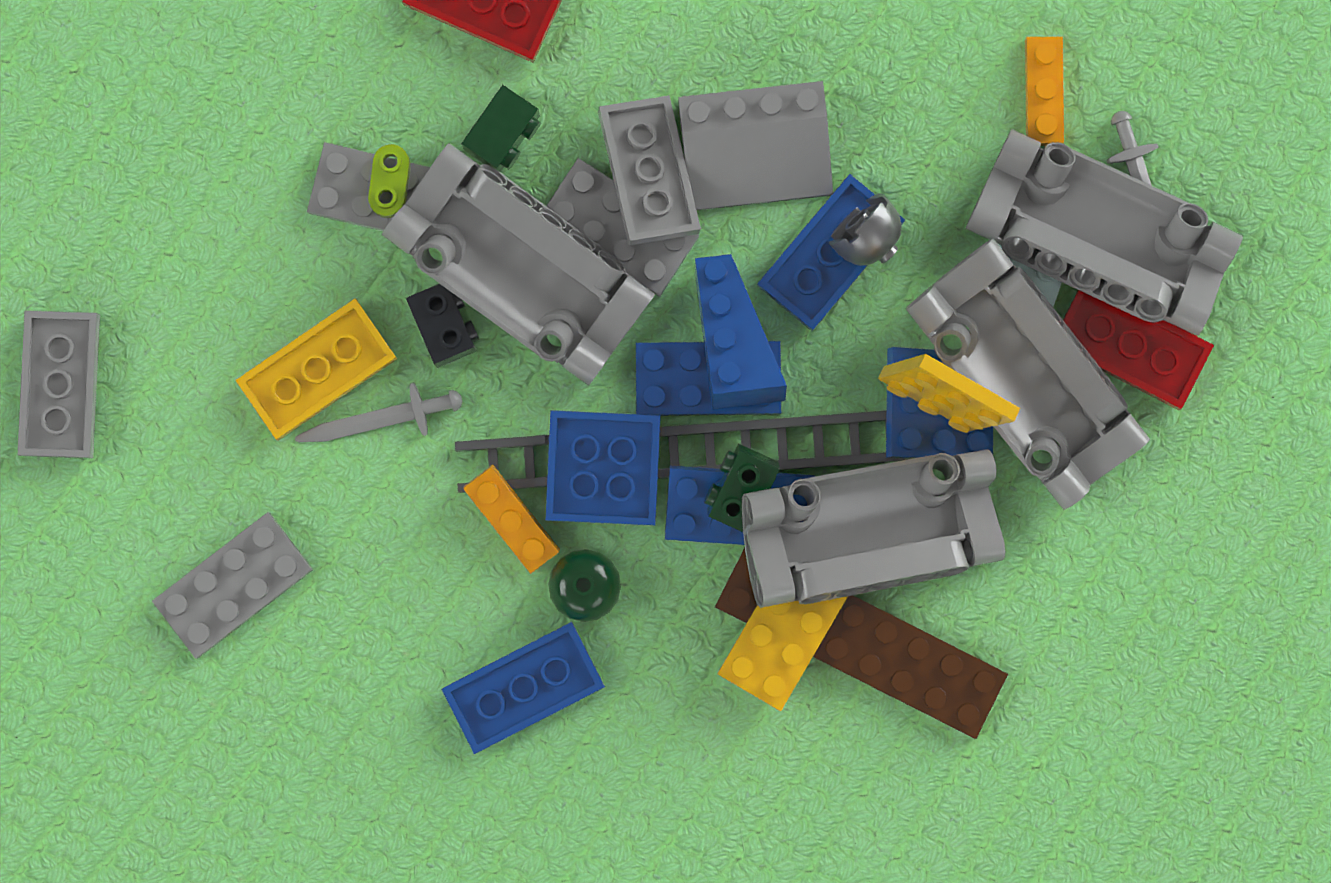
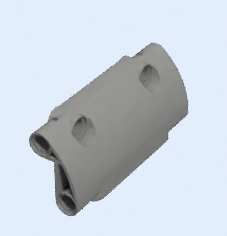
(1104, 232)
(518, 263)
(1034, 362)
(871, 528)

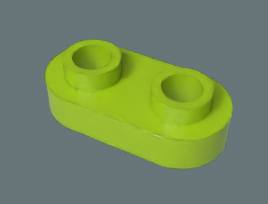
(389, 180)

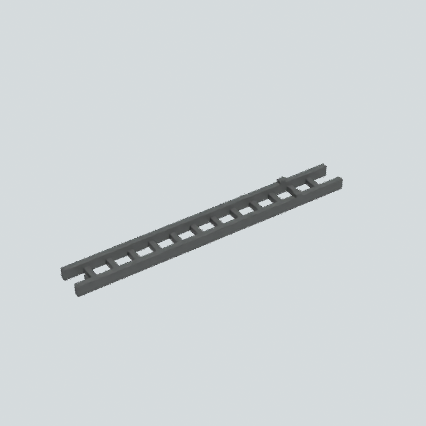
(708, 429)

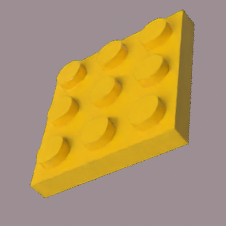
(947, 393)

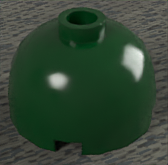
(584, 585)

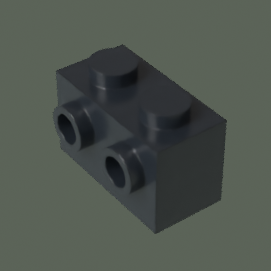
(442, 324)

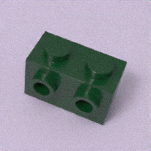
(502, 130)
(743, 473)

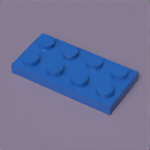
(810, 272)
(676, 381)
(688, 514)
(523, 687)

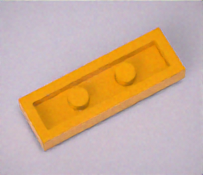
(1044, 89)
(511, 519)

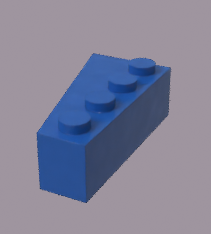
(736, 348)

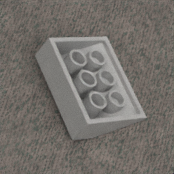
(756, 145)

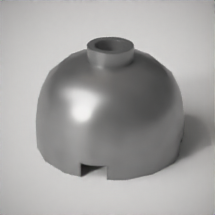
(868, 233)

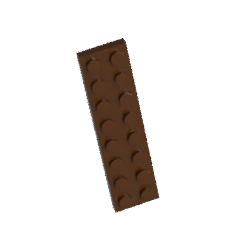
(893, 658)

